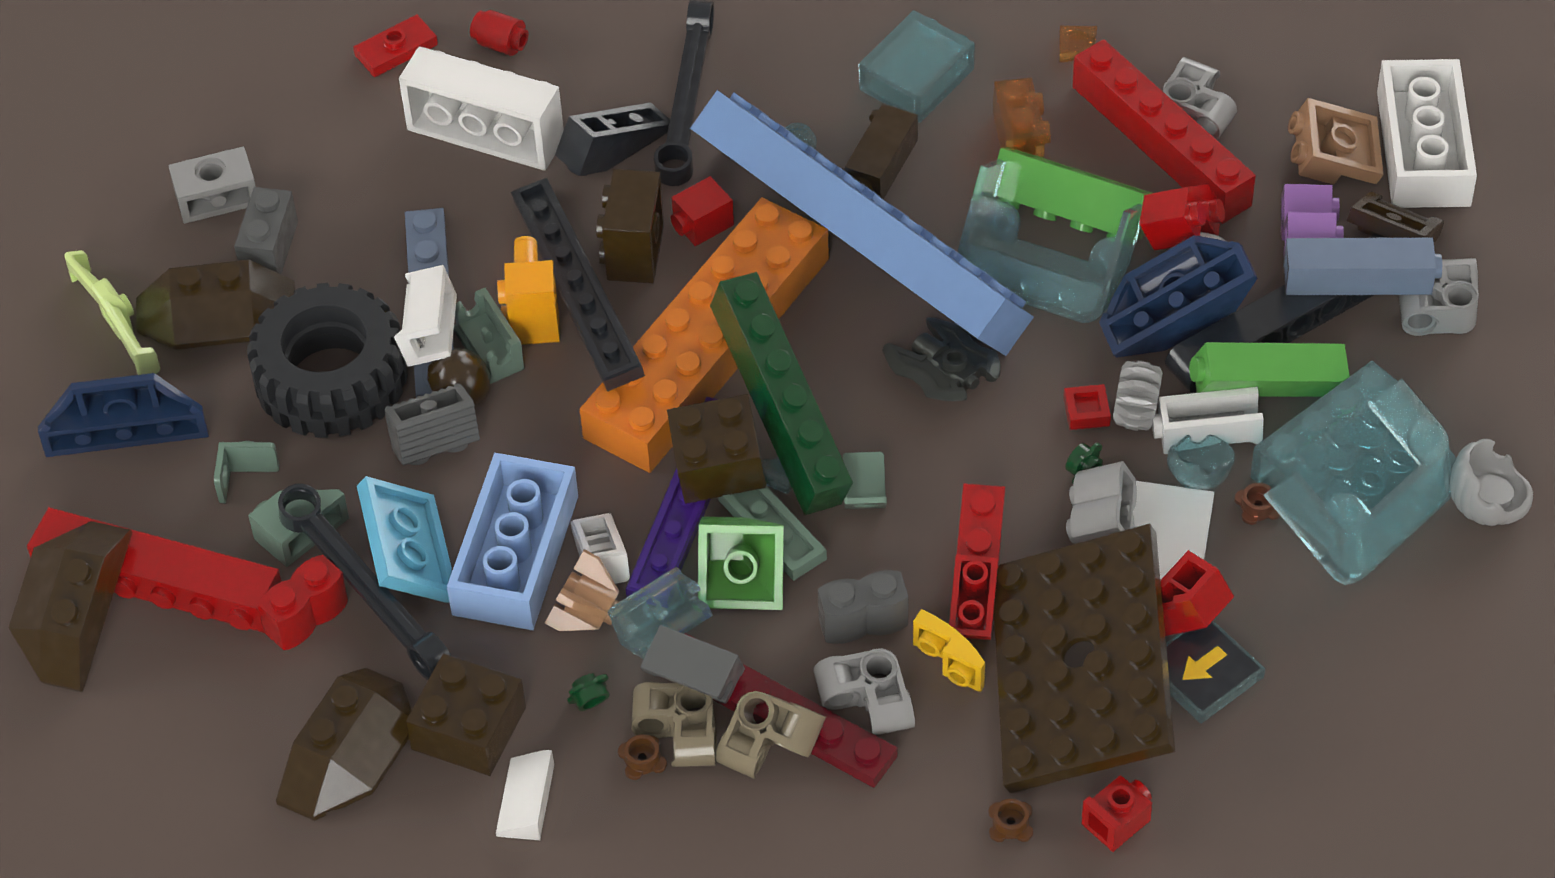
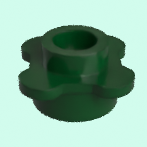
(1084, 458)
(589, 691)

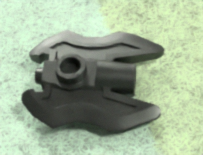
(945, 362)

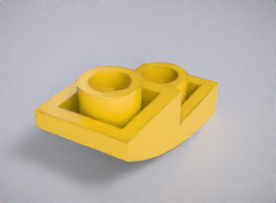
(960, 659)

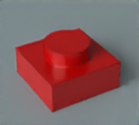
(1087, 407)

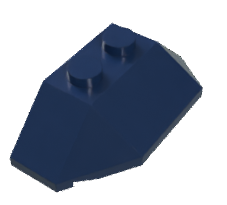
(1177, 295)
(120, 415)

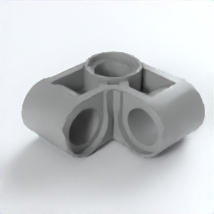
(1192, 91)
(1451, 305)
(849, 683)

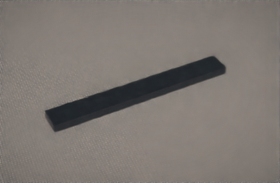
(578, 285)

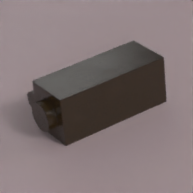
(883, 148)

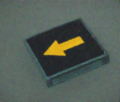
(1209, 670)

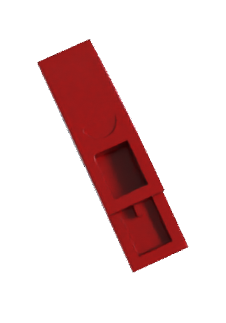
(977, 560)

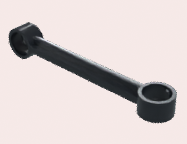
(699, 29)
(422, 647)

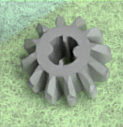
(1137, 395)

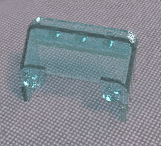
(1036, 273)
(1343, 530)

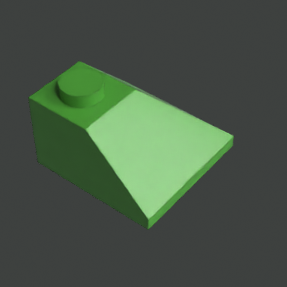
(740, 563)

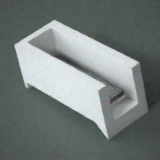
(427, 316)
(1222, 413)

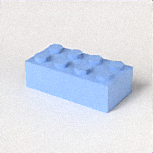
(513, 541)

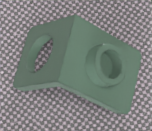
(242, 457)
(868, 480)

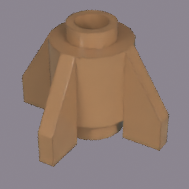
(584, 597)

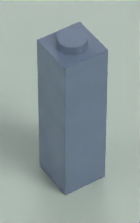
(1360, 266)

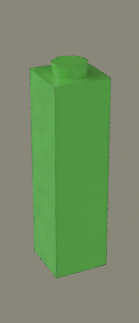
(1271, 367)

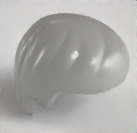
(1489, 486)

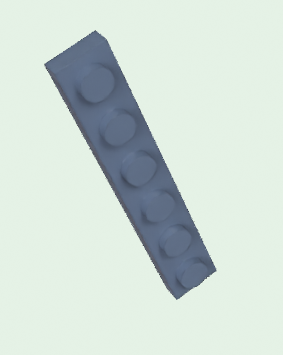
(425, 250)

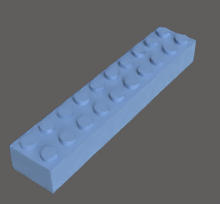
(864, 221)

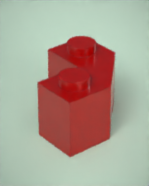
(1180, 214)
(1192, 594)

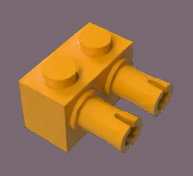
(530, 295)

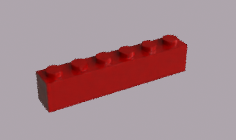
(1161, 127)
(179, 574)

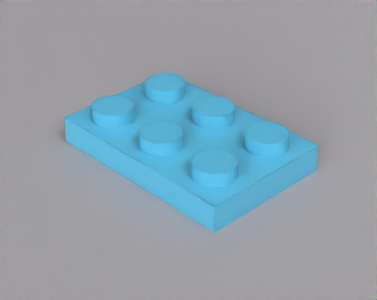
(405, 539)

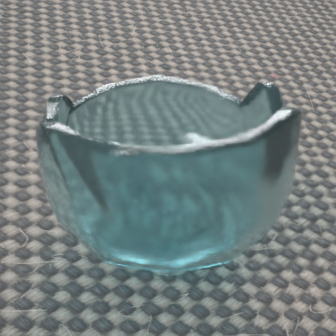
(1201, 464)

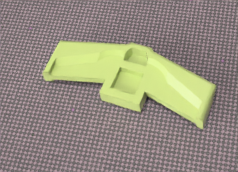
(115, 310)

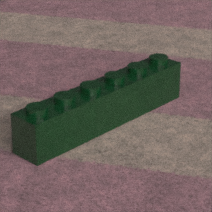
(781, 393)

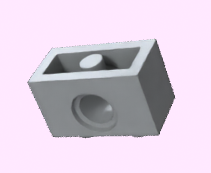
(212, 184)

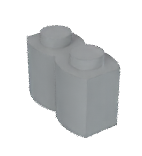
(1101, 502)

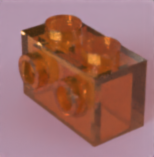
(1018, 116)

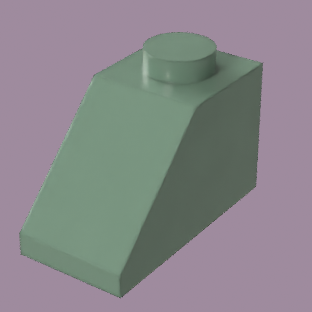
(289, 545)

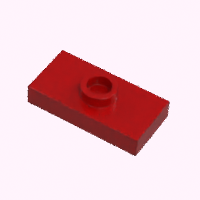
(395, 45)

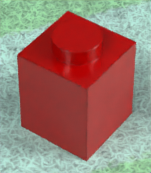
(702, 211)

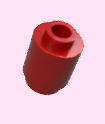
(499, 32)

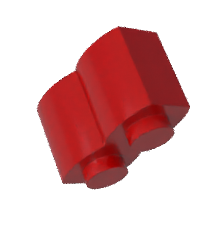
(306, 600)

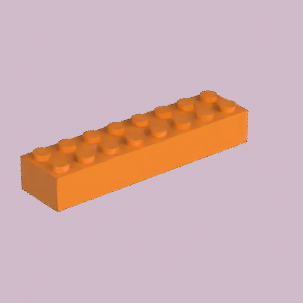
(685, 348)

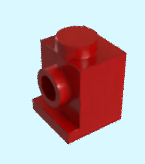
(1117, 811)

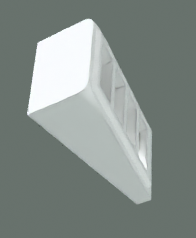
(606, 545)

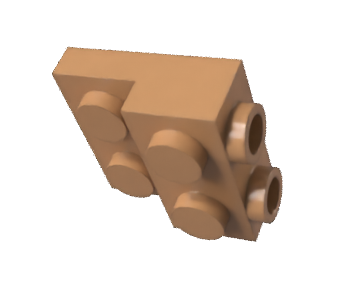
(1335, 143)

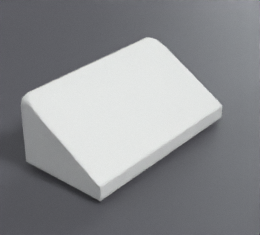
(526, 796)

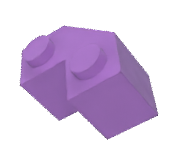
(1309, 212)

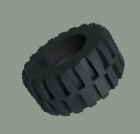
(321, 321)

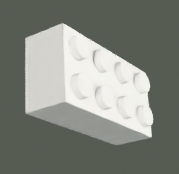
(482, 108)
(1426, 133)

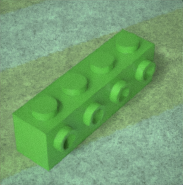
(1065, 192)

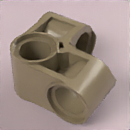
(664, 712)
(748, 743)

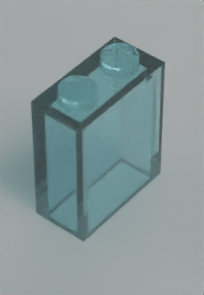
(917, 65)

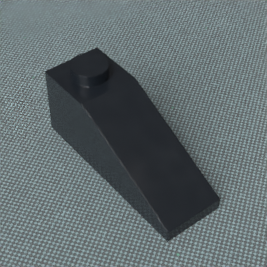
(607, 137)

